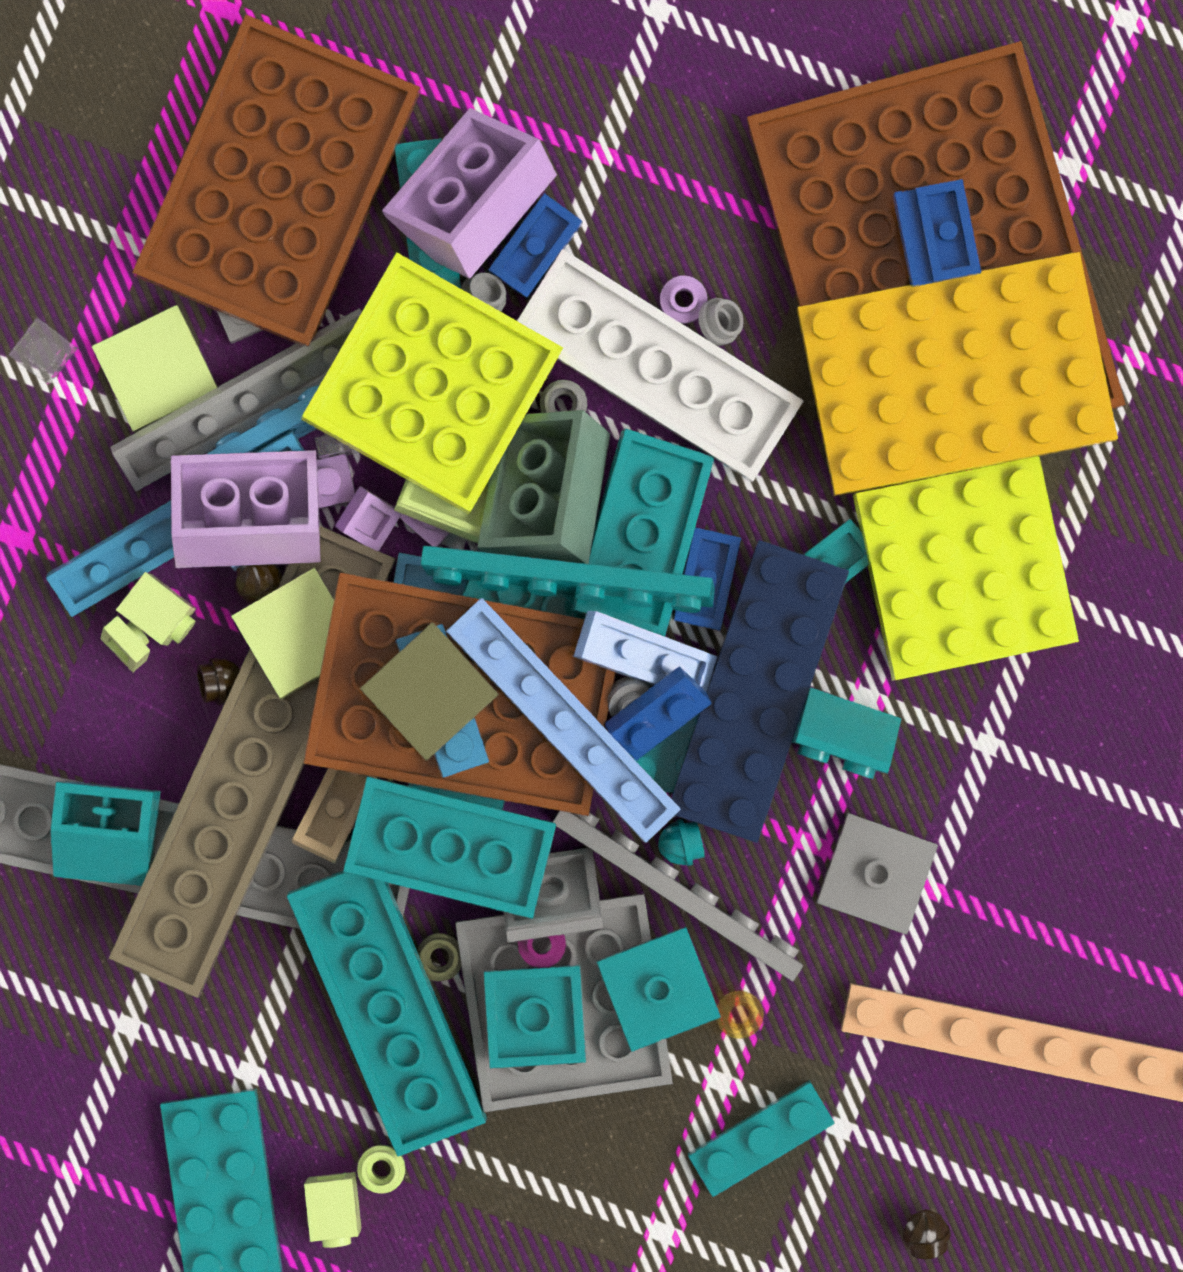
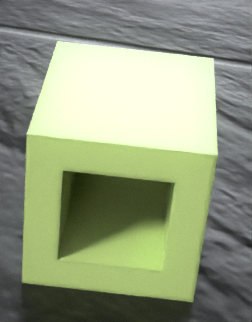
(158, 610)
(333, 1209)

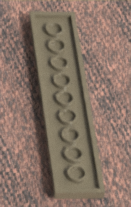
(230, 807)

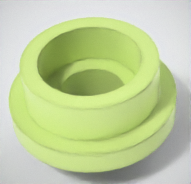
(377, 1183)

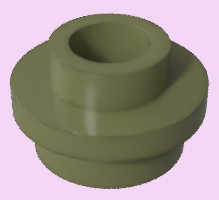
(444, 941)

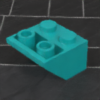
(847, 732)
(103, 832)

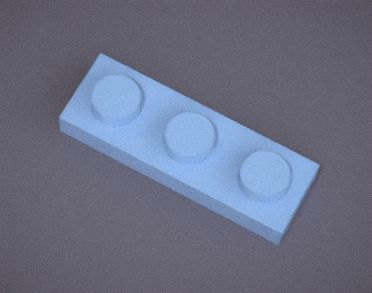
(639, 651)

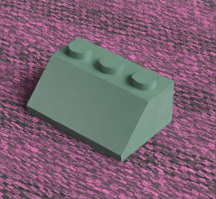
(547, 489)

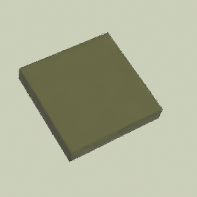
(429, 691)

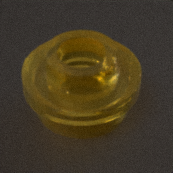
(750, 1025)

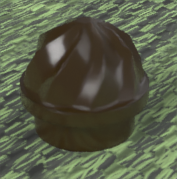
(257, 581)
(216, 680)
(926, 1234)

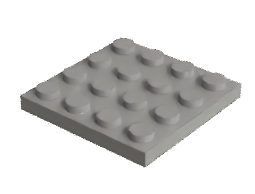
(609, 1061)

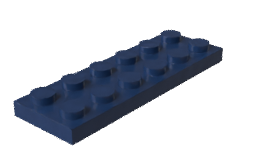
(758, 690)

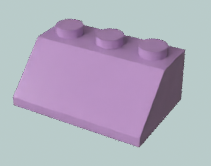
(471, 191)
(245, 509)

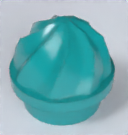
(681, 843)

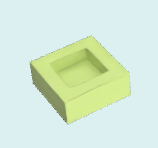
(126, 642)

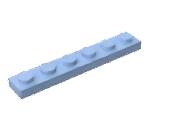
(563, 720)

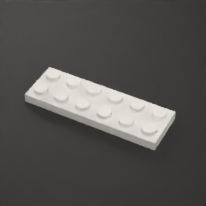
(660, 366)

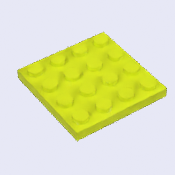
(432, 383)
(965, 568)

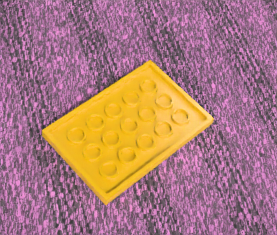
(957, 374)

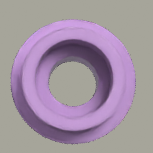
(675, 285)

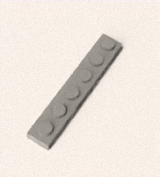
(231, 406)
(697, 901)

